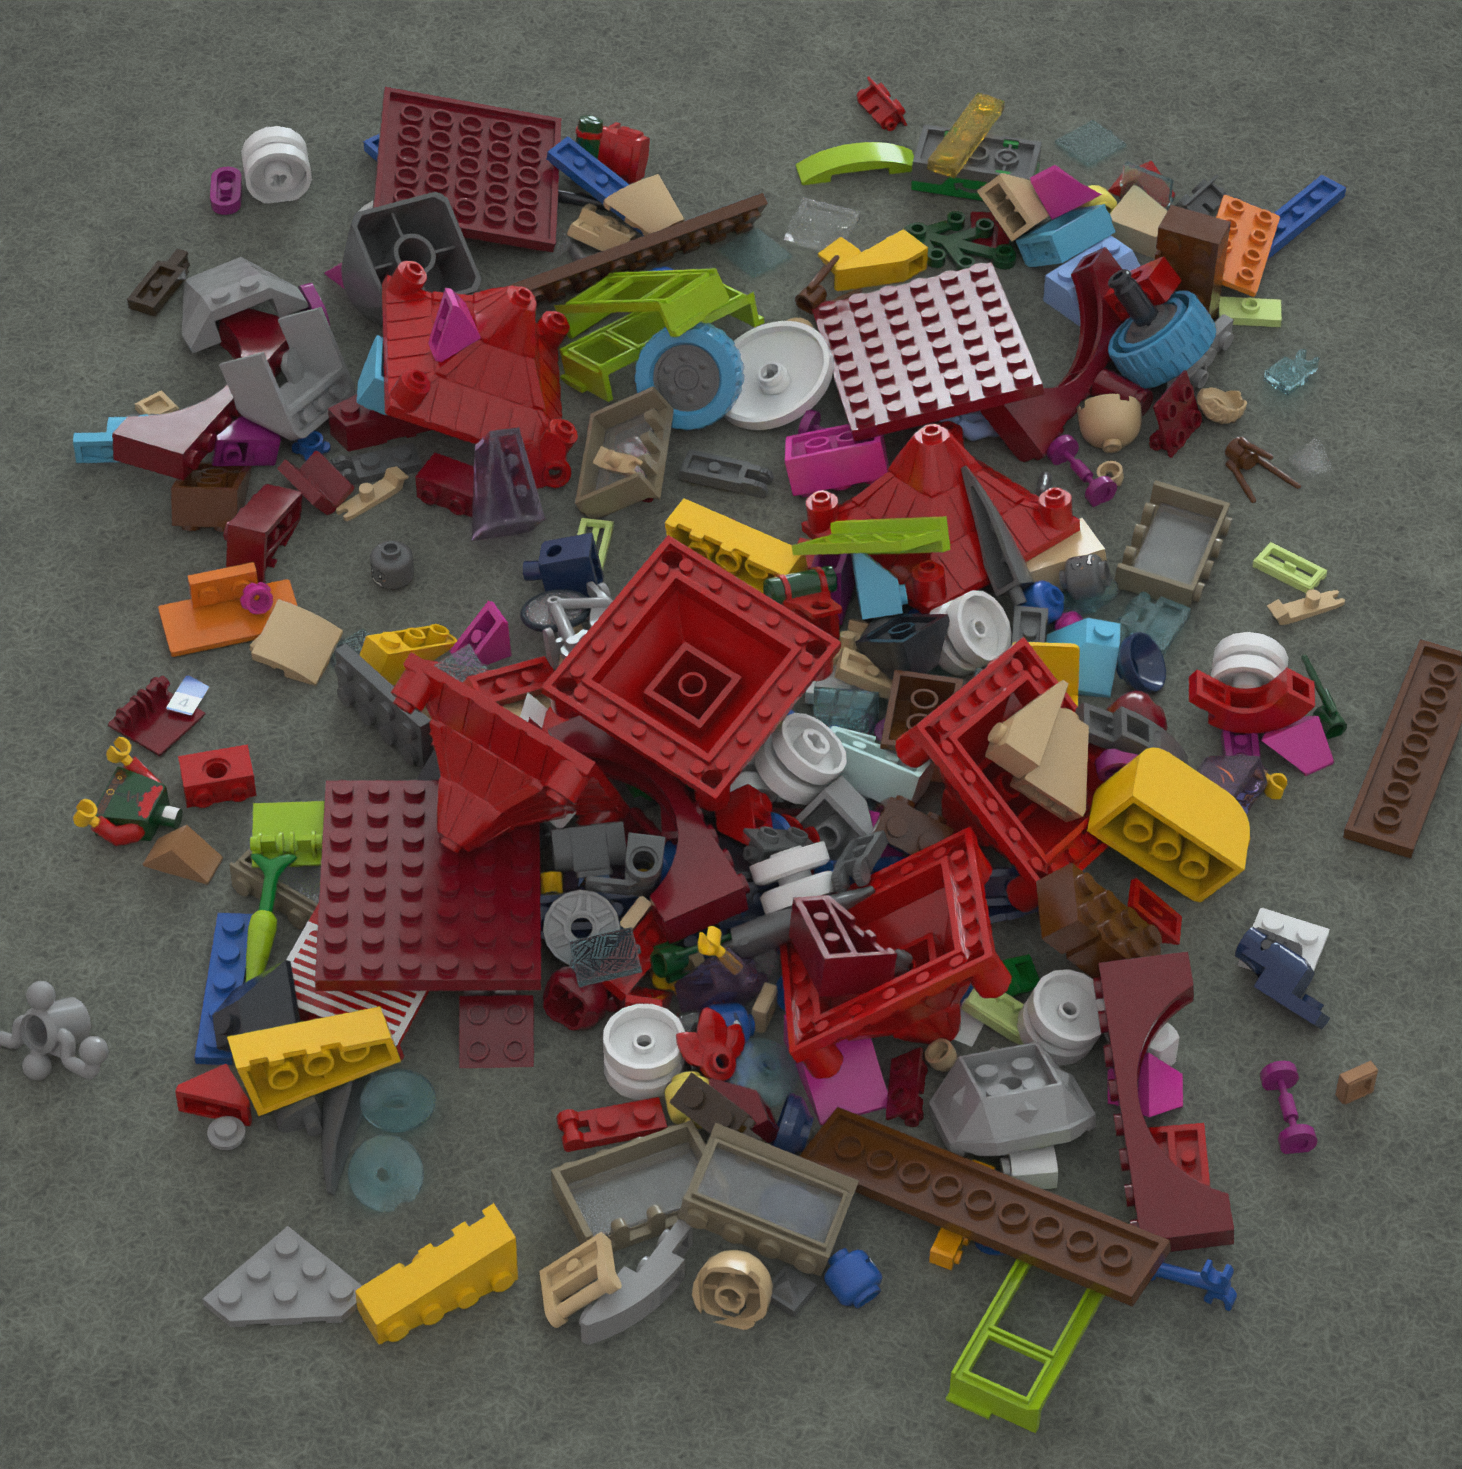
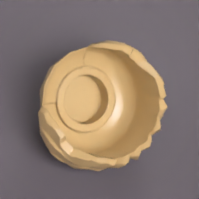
(1221, 406)

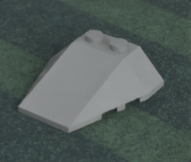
(228, 291)

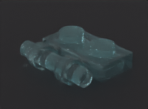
(1161, 622)

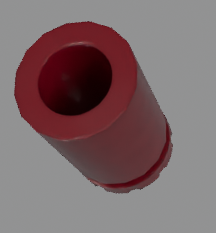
(1112, 383)

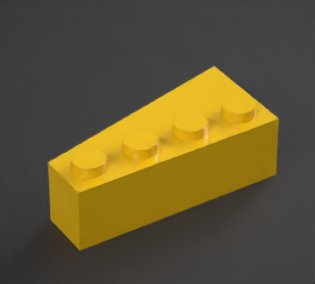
(732, 545)
(311, 1056)
(441, 1278)

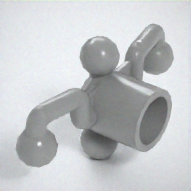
(55, 1029)

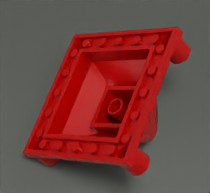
(488, 386)
(930, 483)
(691, 669)
(497, 765)
(979, 788)
(939, 915)

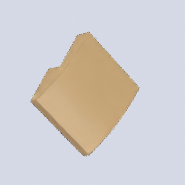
(297, 642)

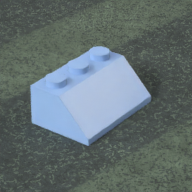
(1059, 286)

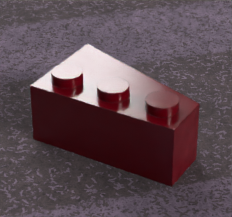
(363, 428)
(262, 527)
(837, 951)

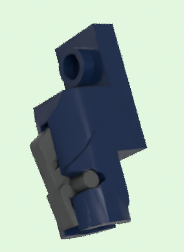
(1281, 972)

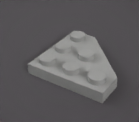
(284, 1286)

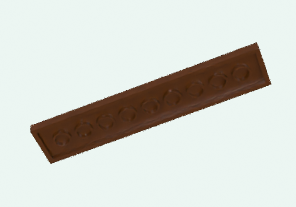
(637, 252)
(990, 1207)

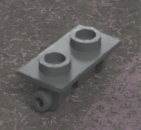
(1205, 195)
(770, 841)

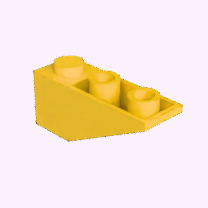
(887, 262)
(389, 650)

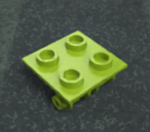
(288, 829)

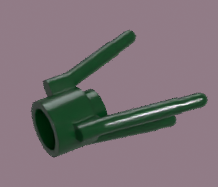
(1330, 718)
(670, 960)

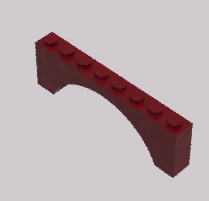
(1035, 422)
(181, 439)
(702, 878)
(1137, 1003)

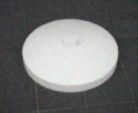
(783, 372)

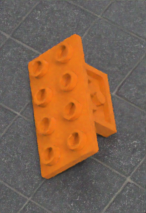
(1248, 243)
(215, 612)

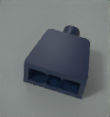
(566, 564)

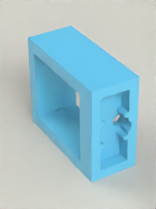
(1065, 236)

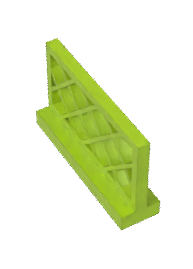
(881, 537)

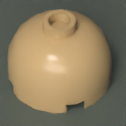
(1110, 422)
(728, 1283)

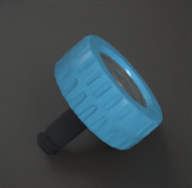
(1158, 338)
(693, 373)

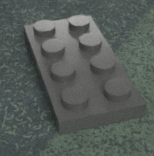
(371, 696)

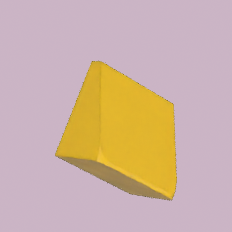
(839, 247)

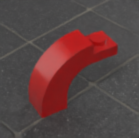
(1253, 709)

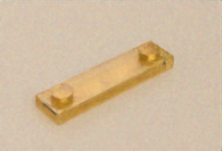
(965, 135)

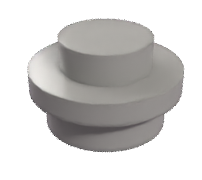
(226, 1133)

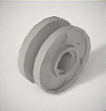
(569, 908)

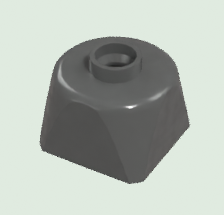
(406, 230)

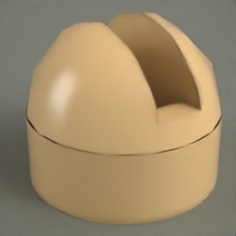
(1114, 468)
(941, 1055)

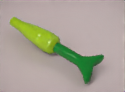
(263, 923)

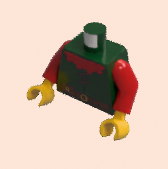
(130, 804)

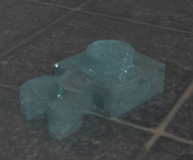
(1291, 374)

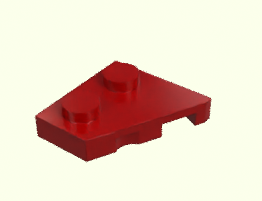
(1185, 1148)

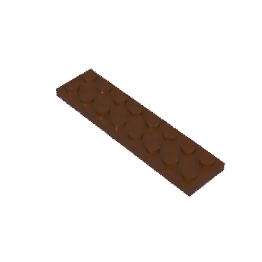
(1411, 753)

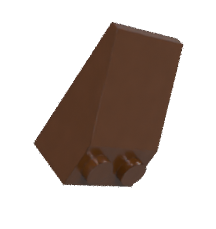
(209, 496)
(912, 699)

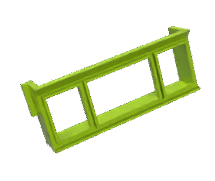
(678, 295)
(593, 357)
(990, 1398)

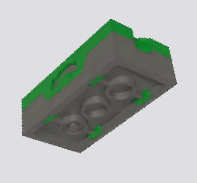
(990, 159)

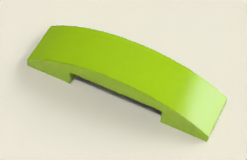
(854, 158)

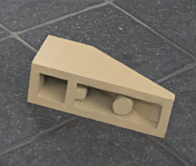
(1023, 737)

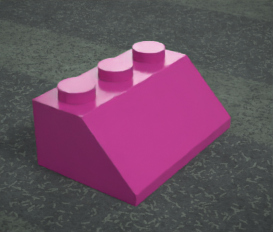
(833, 460)

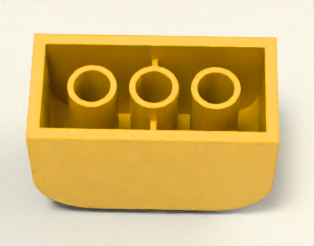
(1172, 823)

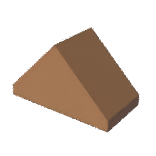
(184, 855)

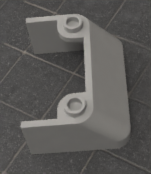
(313, 372)

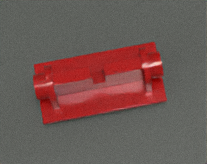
(889, 111)

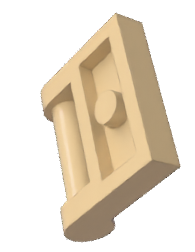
(574, 1271)

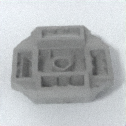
(1009, 1103)

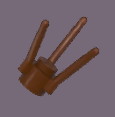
(815, 293)
(1246, 455)

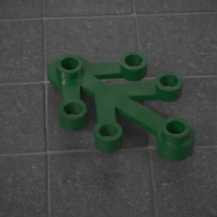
(1002, 256)

